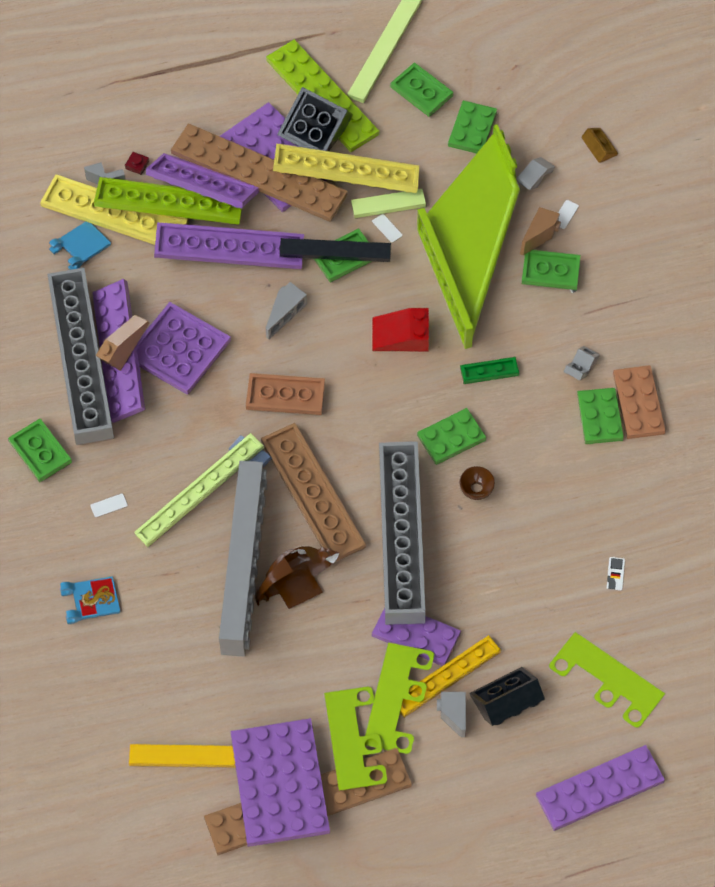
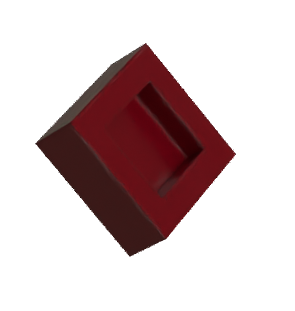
(137, 163)

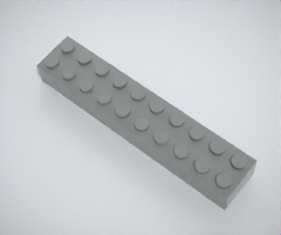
(78, 354)
(402, 533)
(243, 558)

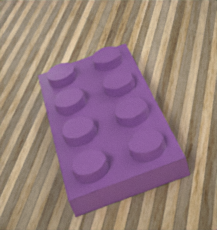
(428, 636)

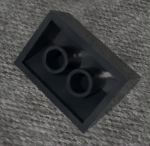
(507, 696)

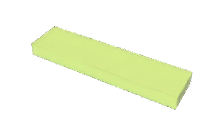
(387, 203)

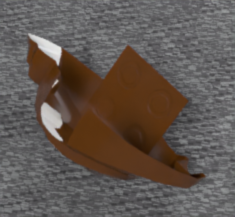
(294, 575)

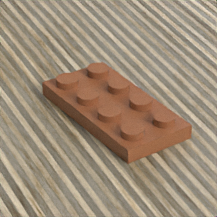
(285, 394)
(638, 402)

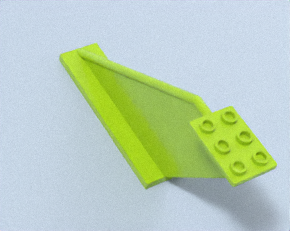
(468, 230)

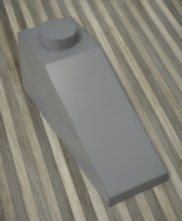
(286, 306)

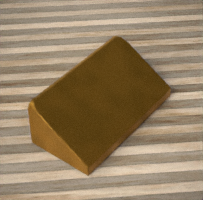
(599, 144)

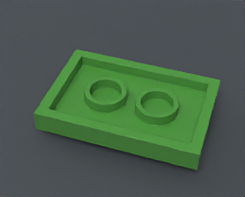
(421, 89)
(472, 127)
(337, 268)
(551, 269)
(600, 416)
(451, 436)
(39, 450)

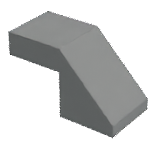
(95, 171)
(534, 172)
(582, 363)

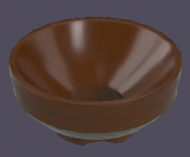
(480, 476)

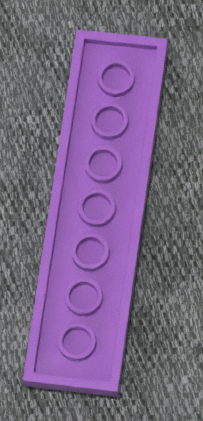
(223, 245)
(124, 386)

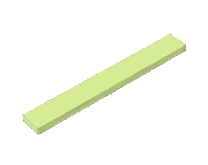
(383, 50)
(198, 490)

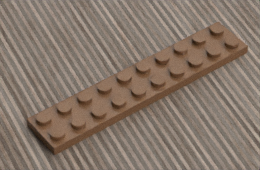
(256, 169)
(228, 827)

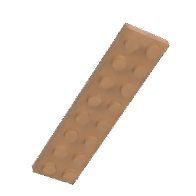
(312, 491)

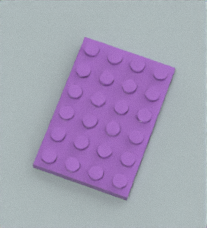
(260, 135)
(279, 782)

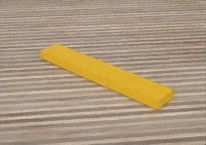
(451, 673)
(181, 755)

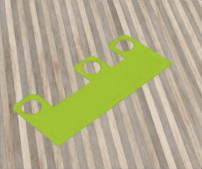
(613, 674)
(391, 691)
(346, 742)

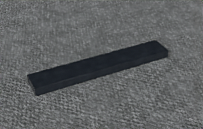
(335, 250)

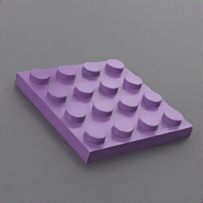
(180, 348)

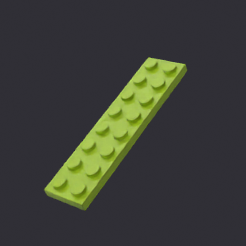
(302, 71)
(162, 201)

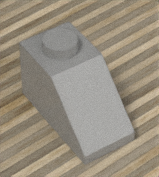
(453, 710)

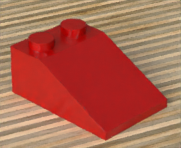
(401, 331)

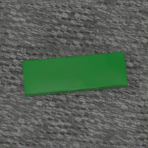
(489, 370)

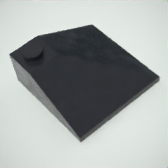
(314, 122)

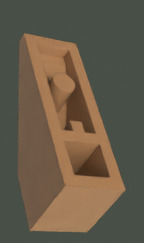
(540, 230)
(122, 342)

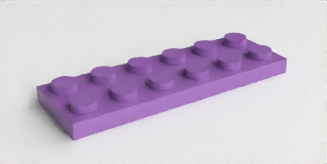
(202, 180)
(599, 787)

